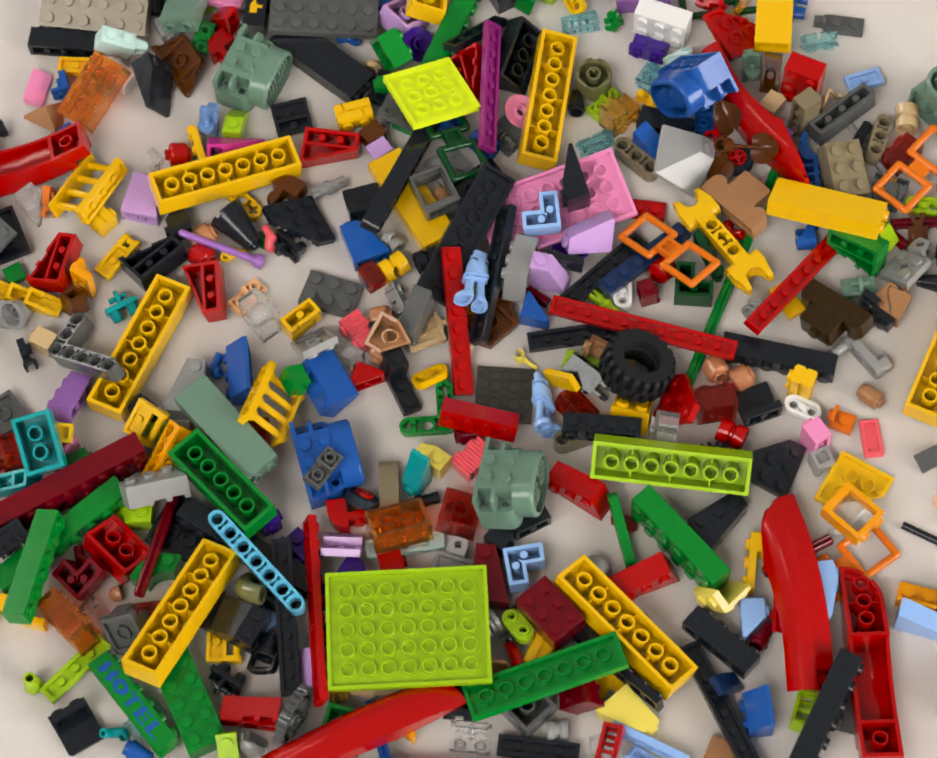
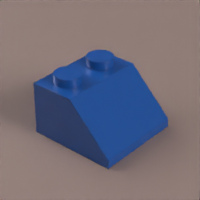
(757, 712)

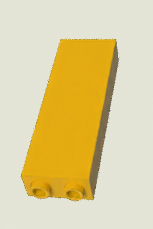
(773, 26)
(407, 207)
(827, 208)

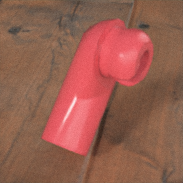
(270, 238)

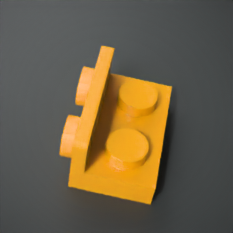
(82, 278)
(918, 594)

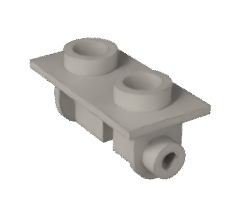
(396, 294)

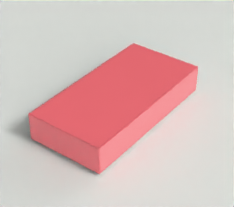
(871, 438)

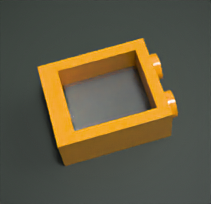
(852, 514)

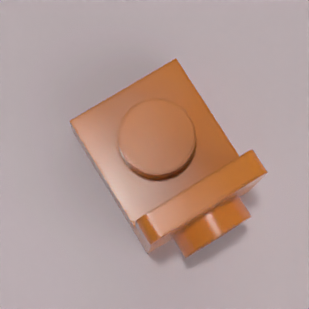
(840, 420)

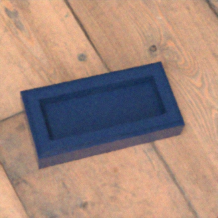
(726, 683)

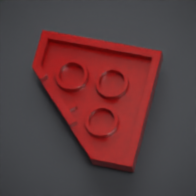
(731, 32)
(680, 398)

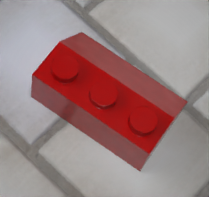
(116, 547)

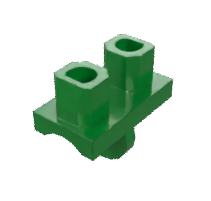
(202, 36)

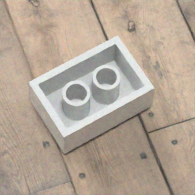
(663, 22)

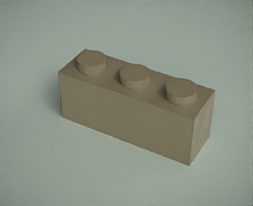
(803, 110)

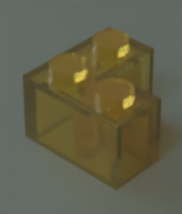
(618, 114)

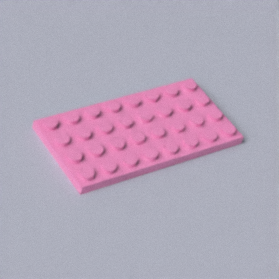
(606, 191)

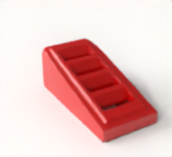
(606, 728)

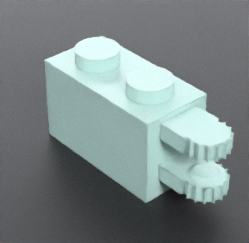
(119, 43)

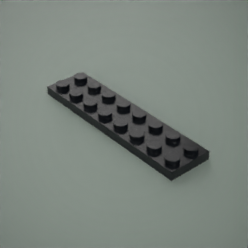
(468, 224)

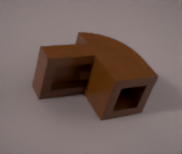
(287, 188)

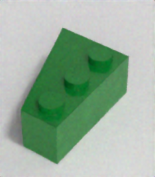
(865, 252)

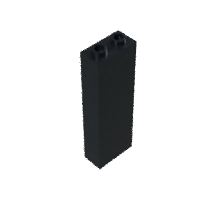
(327, 65)

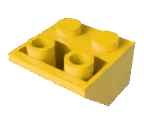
(629, 409)

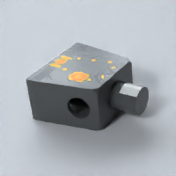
(896, 187)

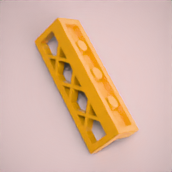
(168, 441)

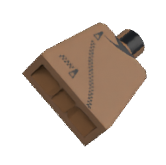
(894, 301)

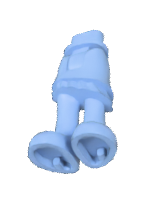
(475, 275)
(544, 406)

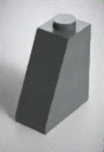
(417, 312)

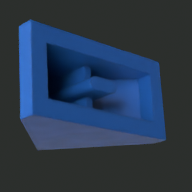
(532, 313)

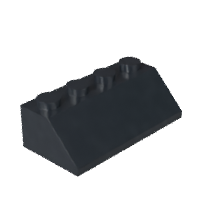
(517, 55)

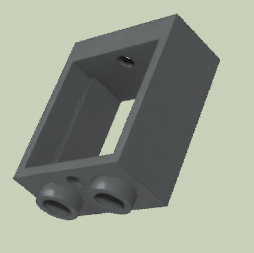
(439, 207)

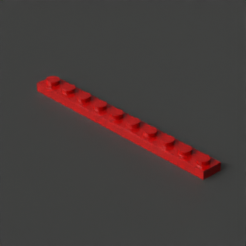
(619, 321)
(316, 617)

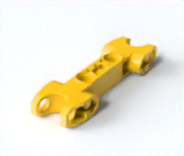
(742, 264)

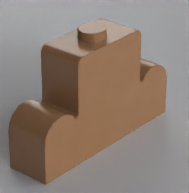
(741, 201)

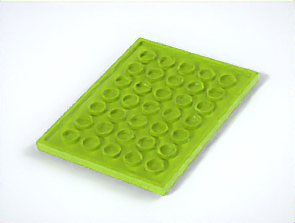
(407, 628)

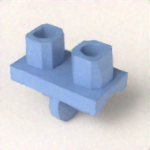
(209, 119)

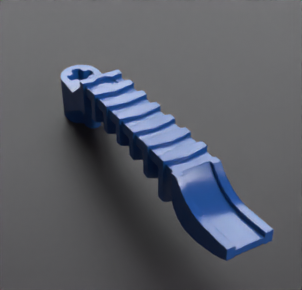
(806, 238)

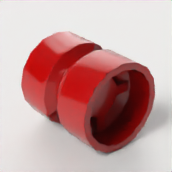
(732, 433)

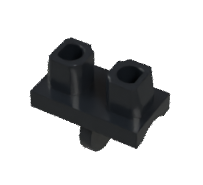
(288, 247)
(224, 681)

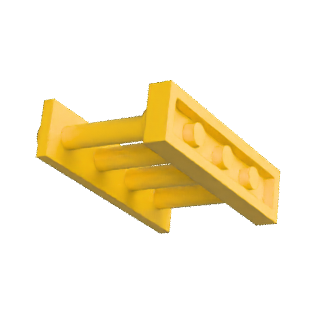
(96, 196)
(255, 400)

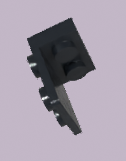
(359, 200)
(757, 404)
(11, 536)

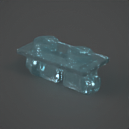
(826, 41)
(595, 144)

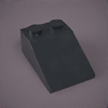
(154, 82)
(574, 187)
(237, 622)

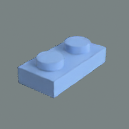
(871, 77)

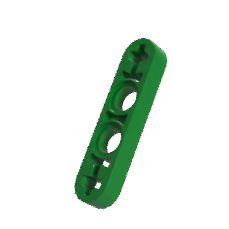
(621, 529)

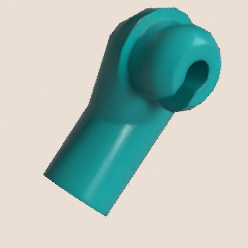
(118, 732)

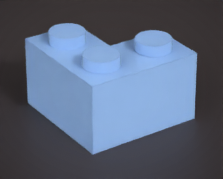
(545, 220)
(519, 561)

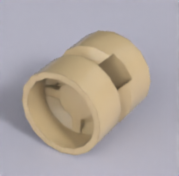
(906, 118)

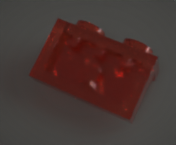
(574, 402)
(9, 453)

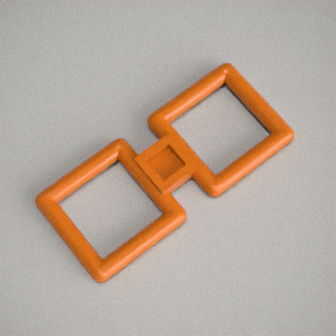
(916, 170)
(669, 249)
(849, 560)

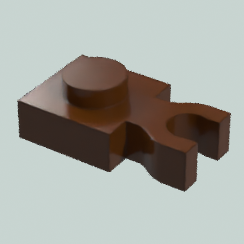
(917, 229)

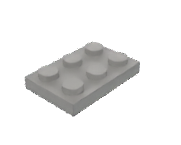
(314, 342)

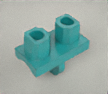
(114, 311)

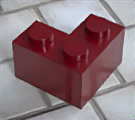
(82, 580)

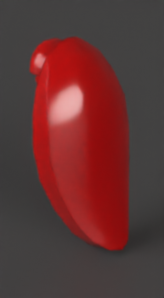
(514, 653)

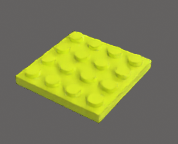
(431, 93)

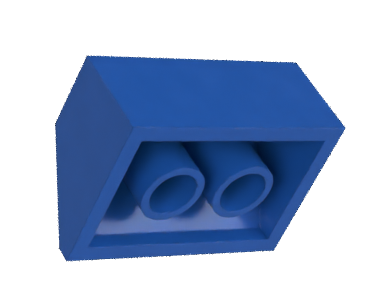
(239, 371)
(330, 384)

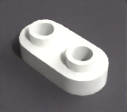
(624, 294)
(803, 407)

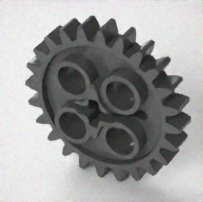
(292, 715)

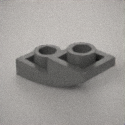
(927, 459)
(323, 468)

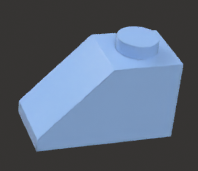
(752, 615)

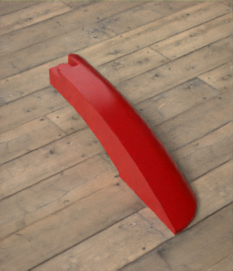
(759, 120)
(43, 158)
(797, 594)
(867, 635)
(373, 724)

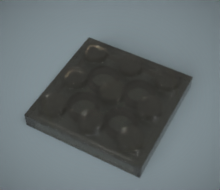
(506, 390)

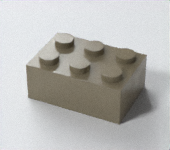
(844, 167)

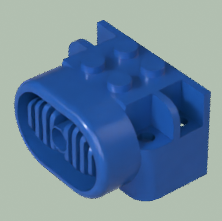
(691, 84)
(312, 441)

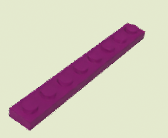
(489, 87)

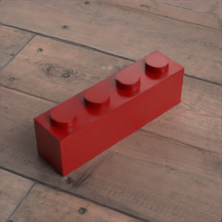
(479, 419)

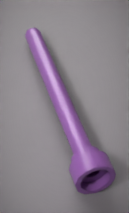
(256, 260)

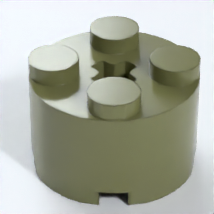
(593, 78)

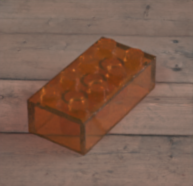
(93, 91)

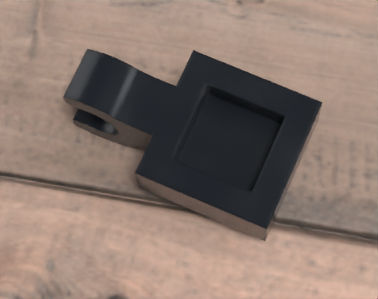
(25, 351)

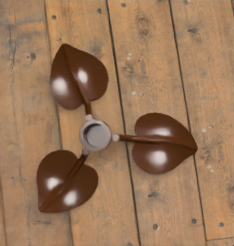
(727, 117)

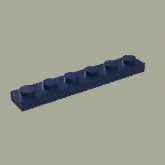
(636, 264)

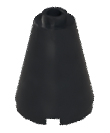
(237, 226)

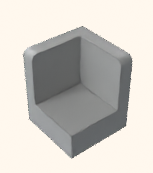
(820, 459)

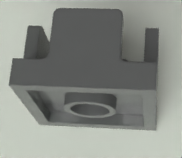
(123, 626)

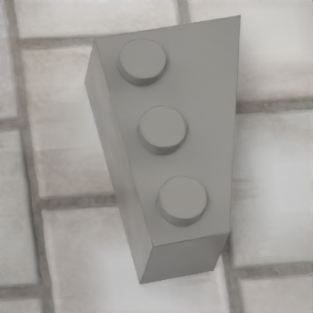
(517, 270)
(190, 372)
(154, 486)

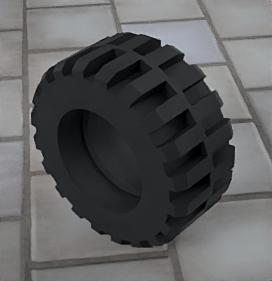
(627, 380)

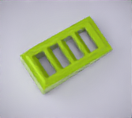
(798, 721)

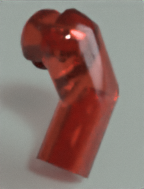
(630, 523)

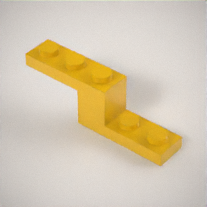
(754, 548)

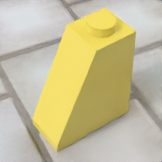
(629, 710)

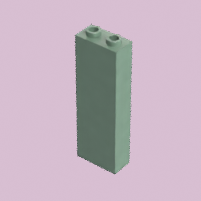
(182, 15)
(218, 422)

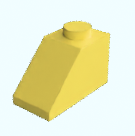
(439, 460)

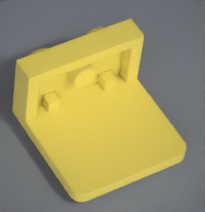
(723, 600)

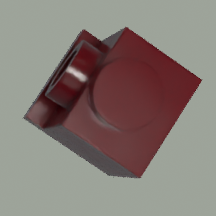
(647, 292)

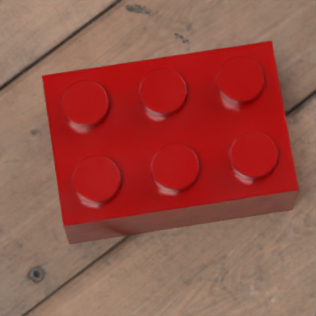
(800, 74)

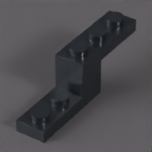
(395, 370)

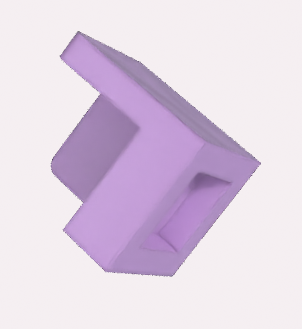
(379, 148)

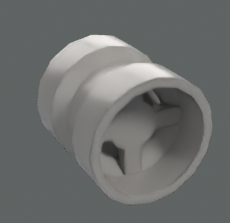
(393, 242)
(557, 729)

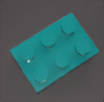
(39, 443)

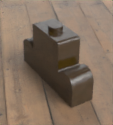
(831, 315)

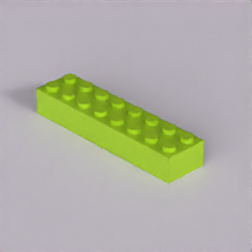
(671, 464)

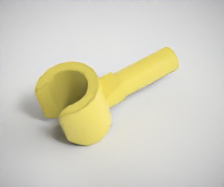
(522, 359)

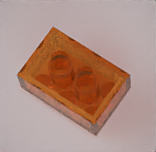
(398, 525)
(69, 621)

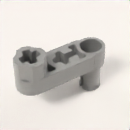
(875, 366)

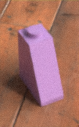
(139, 201)
(590, 235)
(547, 273)

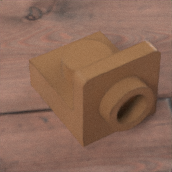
(594, 346)

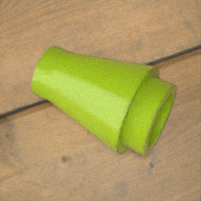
(32, 683)

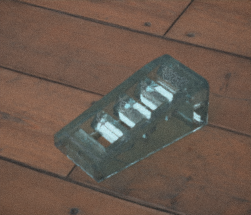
(586, 28)

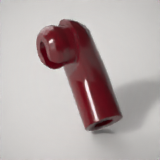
(80, 558)

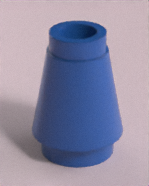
(135, 750)

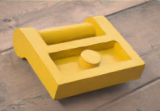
(140, 419)
(217, 651)

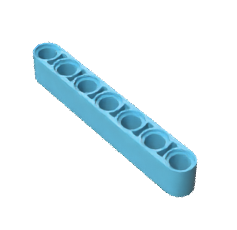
(253, 554)

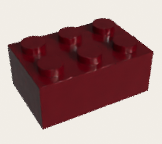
(550, 613)

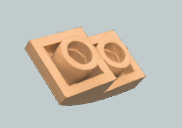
(233, 302)

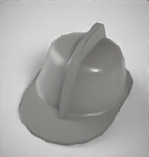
(13, 314)

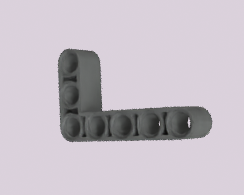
(68, 352)

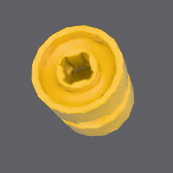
(394, 266)

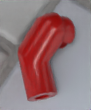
(737, 234)

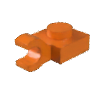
(47, 194)

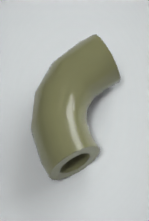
(249, 590)

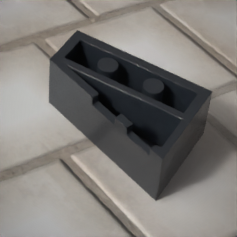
(158, 259)
(718, 519)

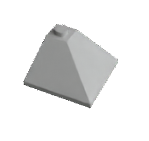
(683, 158)

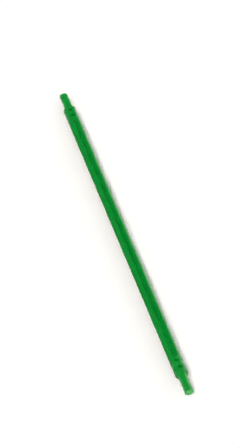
(723, 297)

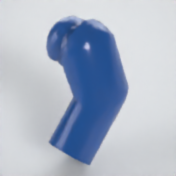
(355, 42)

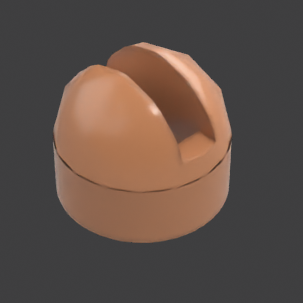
(117, 593)

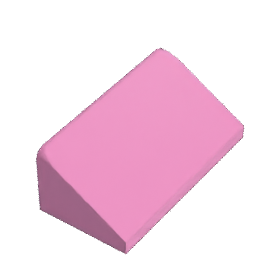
(37, 88)

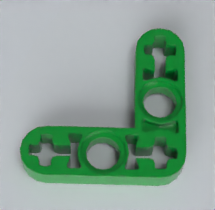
(413, 432)

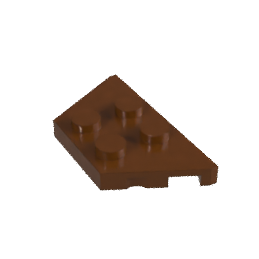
(184, 61)
(503, 323)

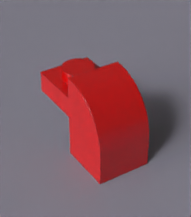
(219, 45)
(342, 519)

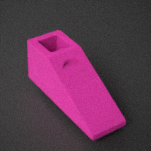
(221, 145)

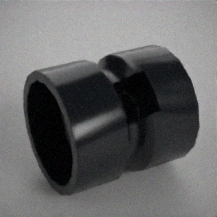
(421, 258)

